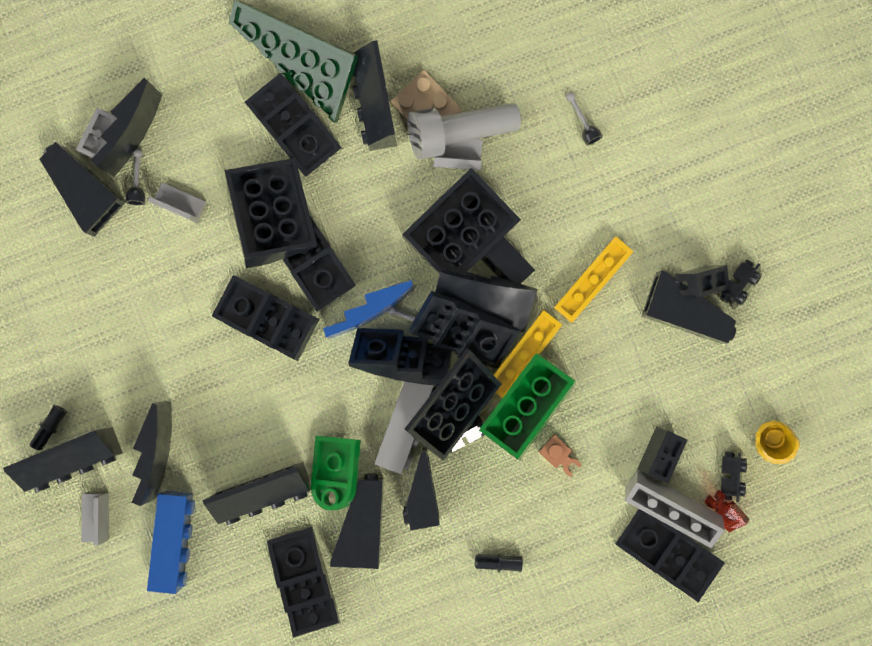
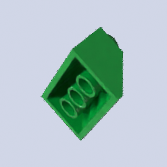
(527, 406)

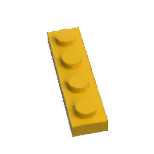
(593, 279)
(532, 342)

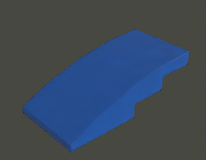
(377, 304)

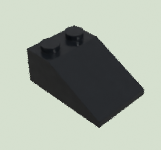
(422, 504)

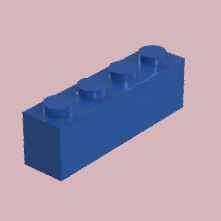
(170, 542)

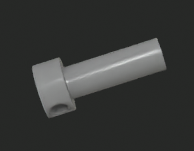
(431, 132)

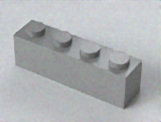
(397, 441)
(674, 509)

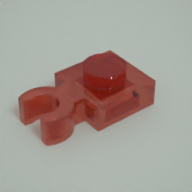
(732, 515)

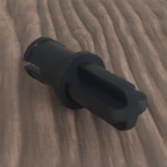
(48, 427)
(498, 562)

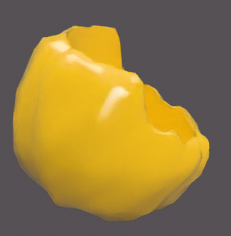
(776, 442)

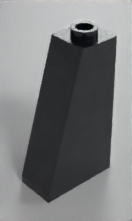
(83, 192)
(686, 312)
(361, 532)

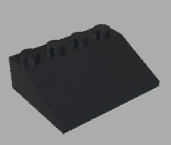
(270, 211)
(461, 225)
(453, 405)

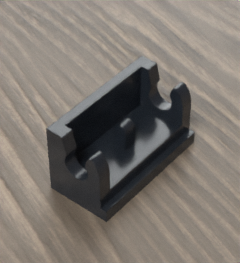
(507, 262)
(704, 280)
(662, 454)

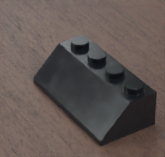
(373, 98)
(64, 460)
(259, 493)

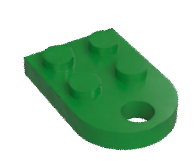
(334, 471)

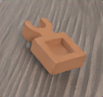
(557, 453)

